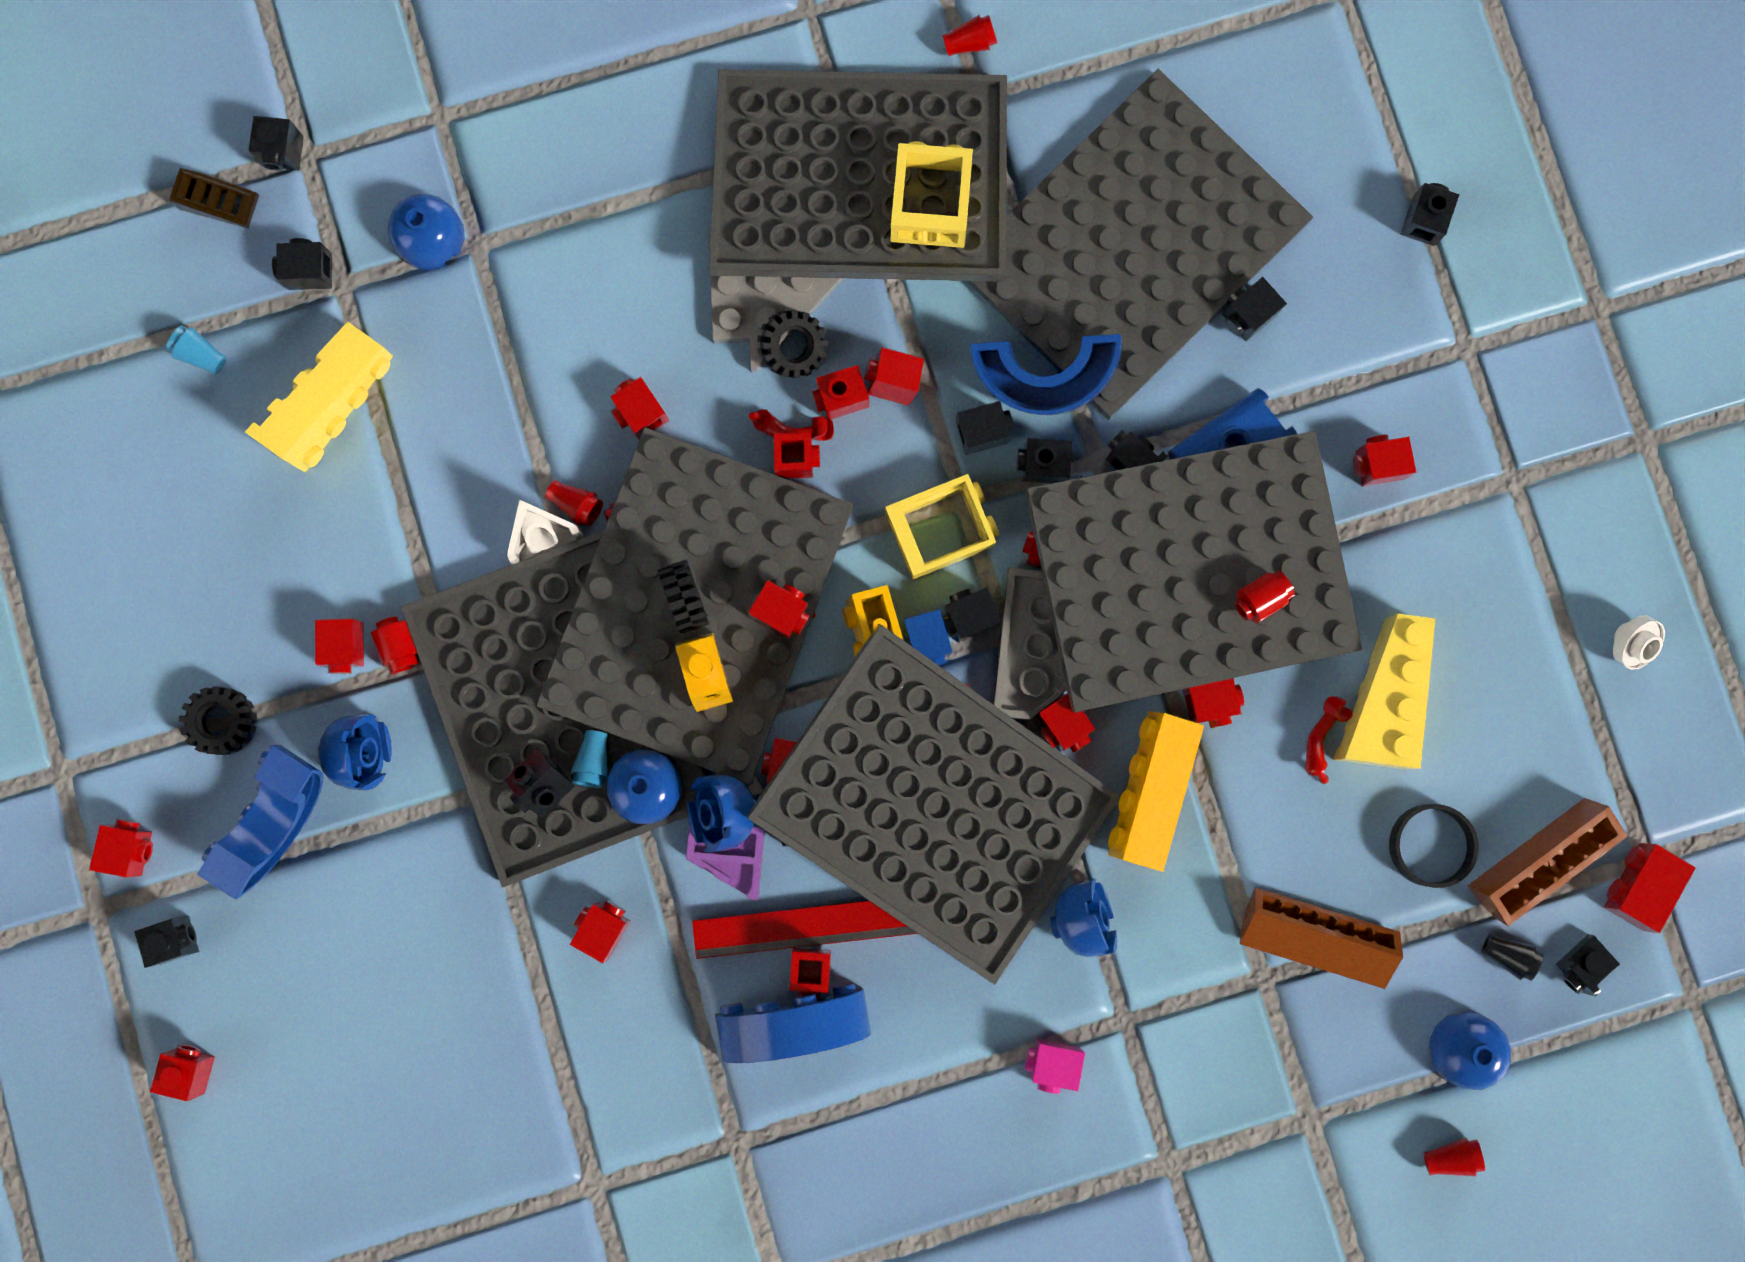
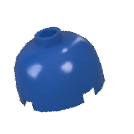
(426, 231)
(354, 751)
(644, 786)
(720, 812)
(1083, 920)
(1470, 1051)

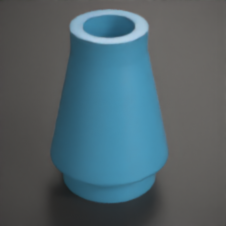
(194, 349)
(591, 761)

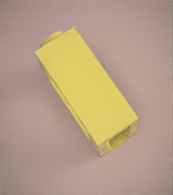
(930, 228)
(972, 496)

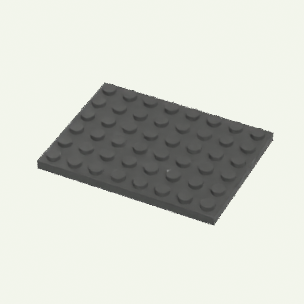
(813, 173)
(1140, 237)
(736, 532)
(1152, 561)
(486, 666)
(934, 804)

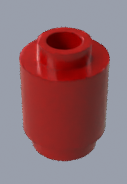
(1264, 596)
(395, 645)

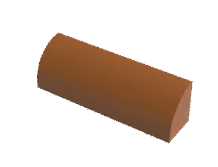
(1548, 860)
(1321, 938)

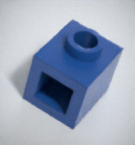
(928, 636)

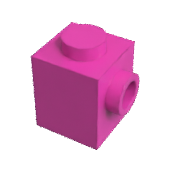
(1054, 1066)

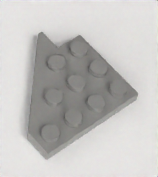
(747, 302)
(1029, 656)

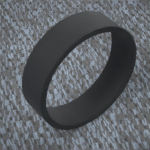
(1471, 841)

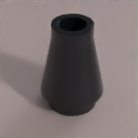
(1515, 957)

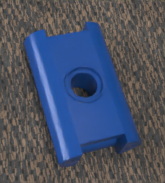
(1243, 422)

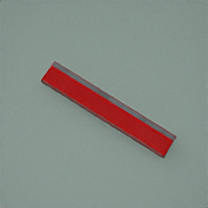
(794, 929)

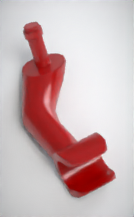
(767, 423)
(1334, 711)

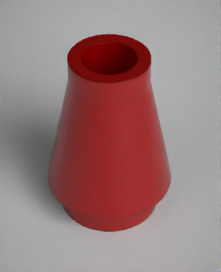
(971, 36)
(578, 504)
(1456, 1158)

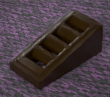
(190, 191)

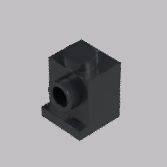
(1132, 451)

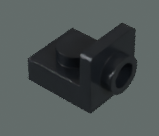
(1587, 966)

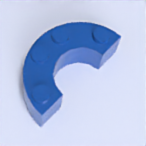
(1050, 394)
(265, 827)
(793, 1029)

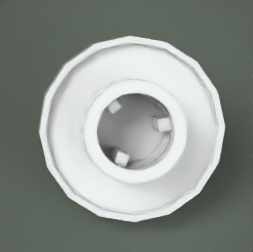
(1638, 642)

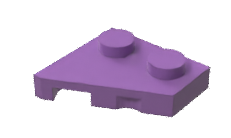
(737, 866)

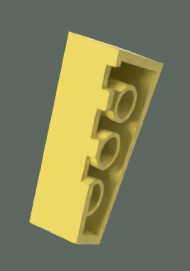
(322, 398)
(1393, 697)

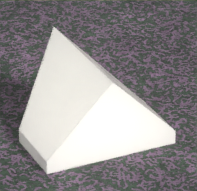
(538, 532)

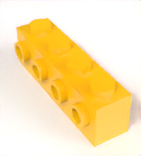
(866, 611)
(1155, 790)

